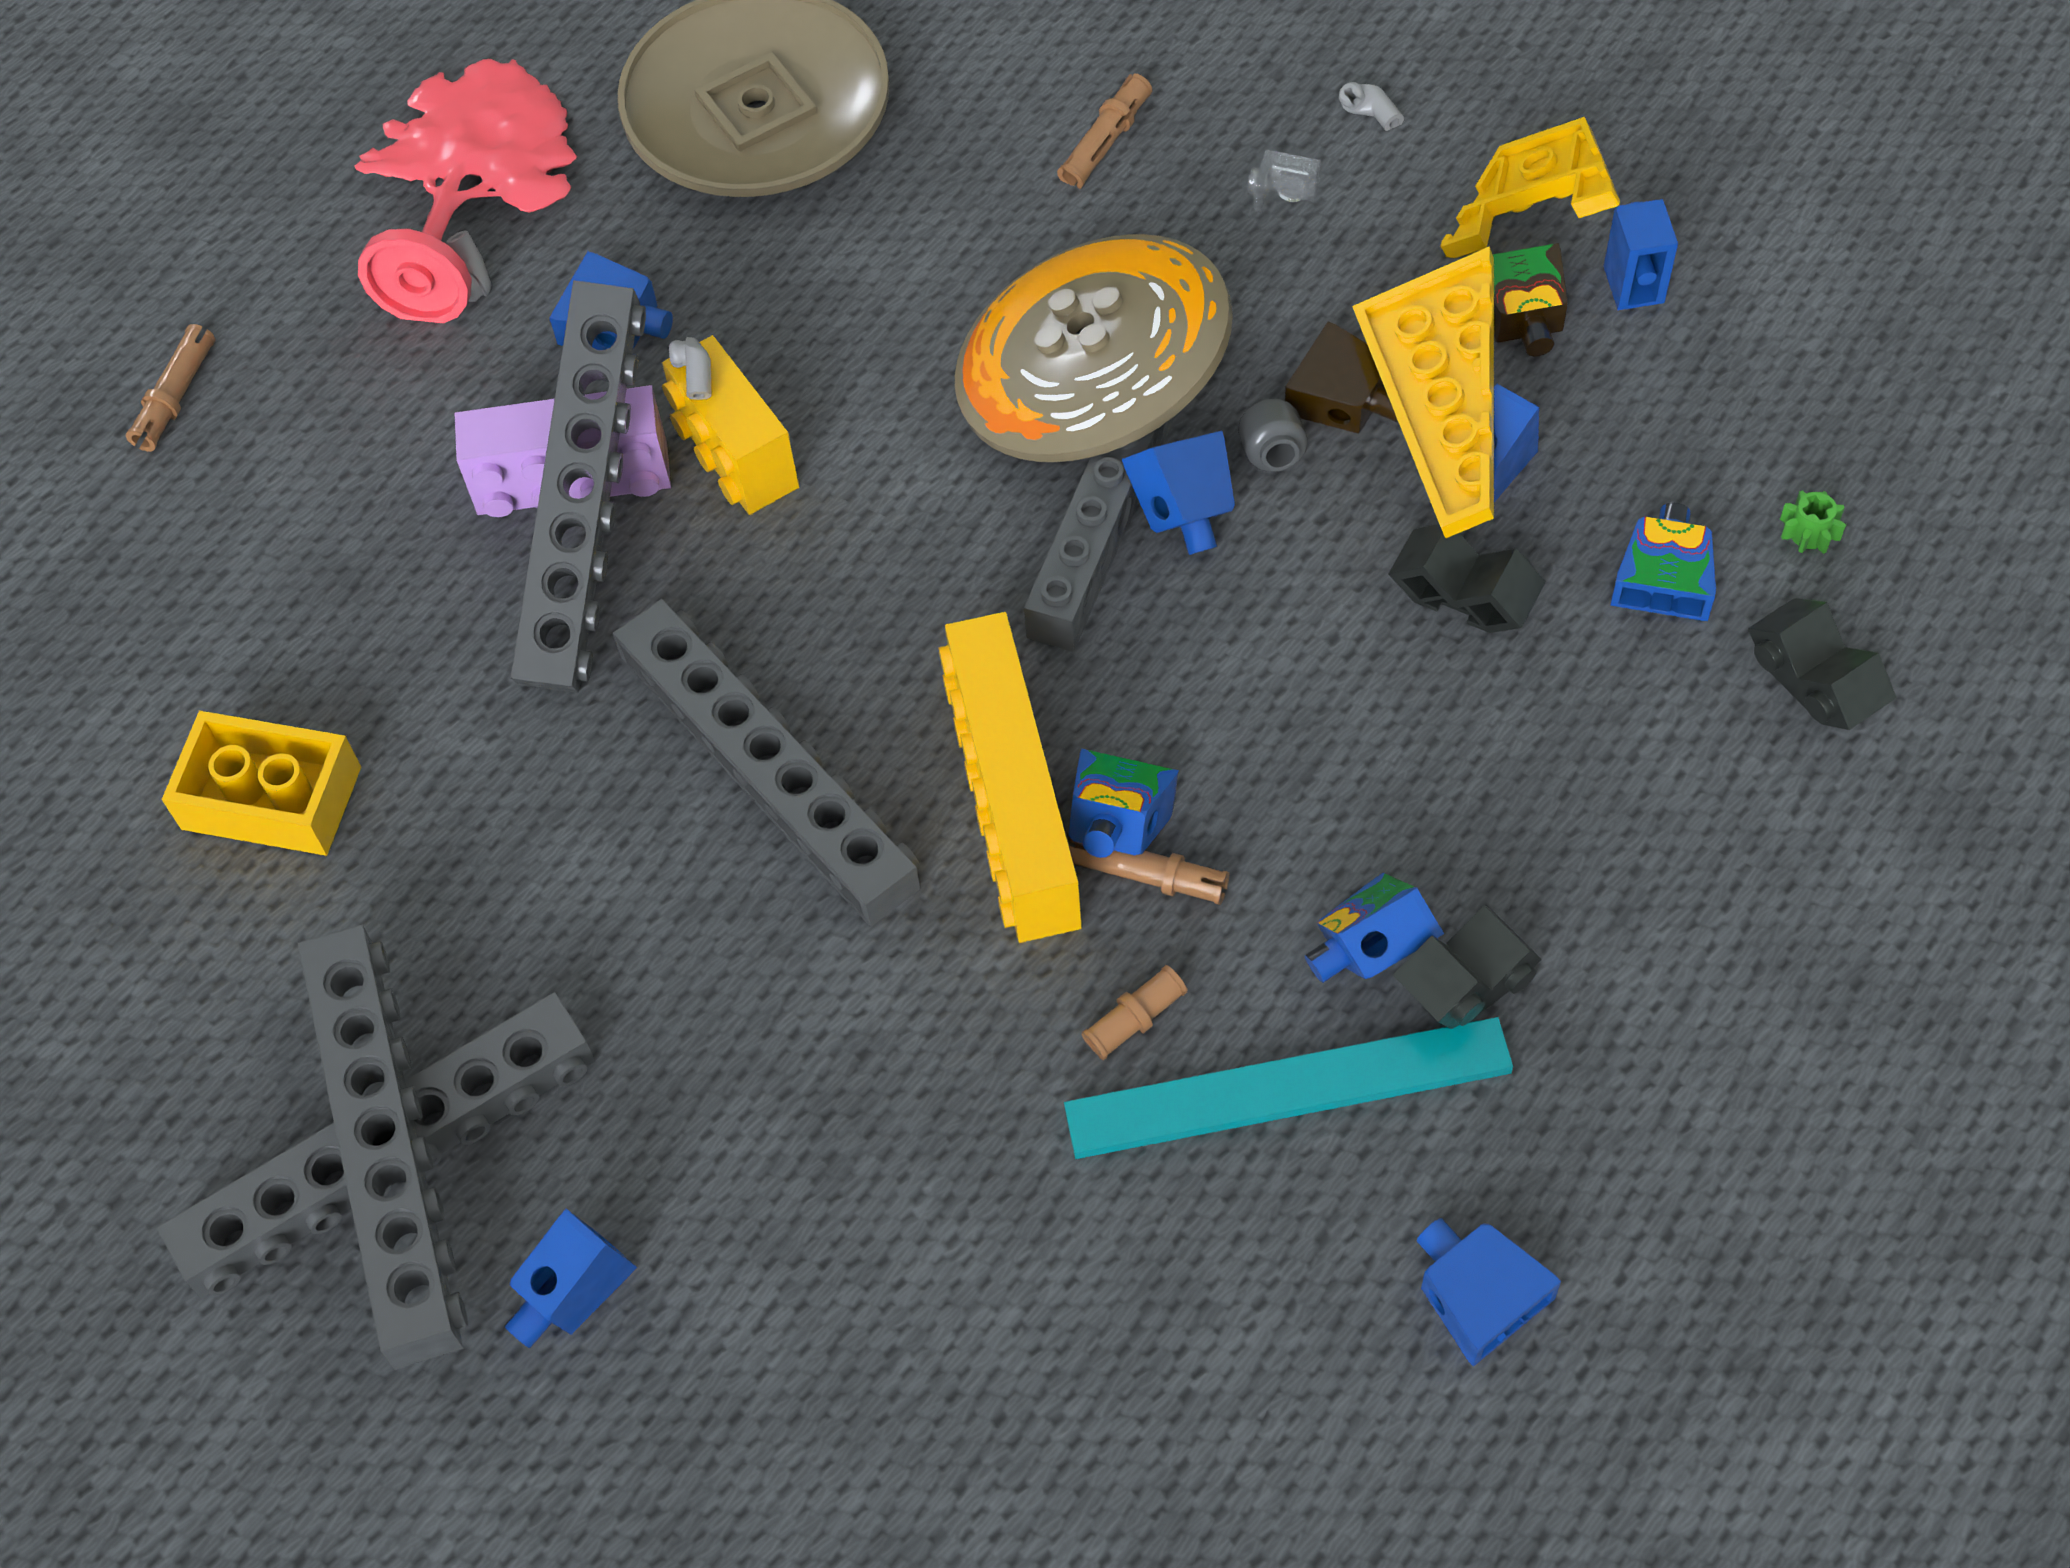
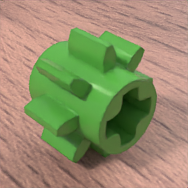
(1813, 521)

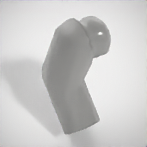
(1370, 101)
(467, 250)
(698, 366)

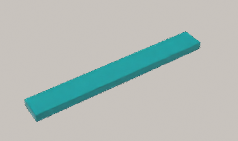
(1287, 1087)

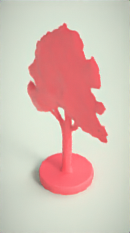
(484, 125)

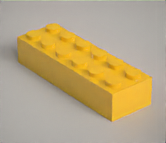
(1009, 779)

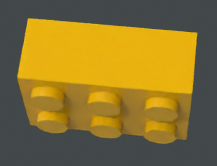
(733, 432)
(262, 782)

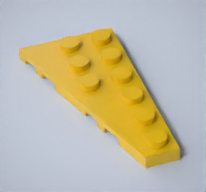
(1438, 371)

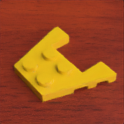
(1532, 170)

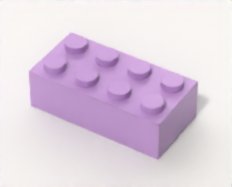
(506, 448)

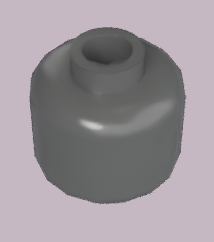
(1272, 435)

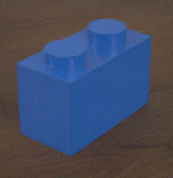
(1640, 254)

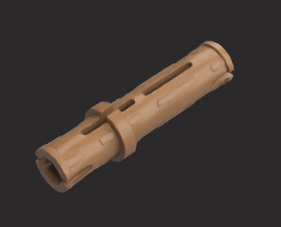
(1114, 117)
(163, 401)
(1168, 873)

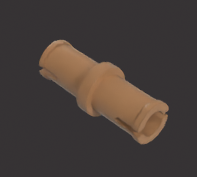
(1134, 1012)

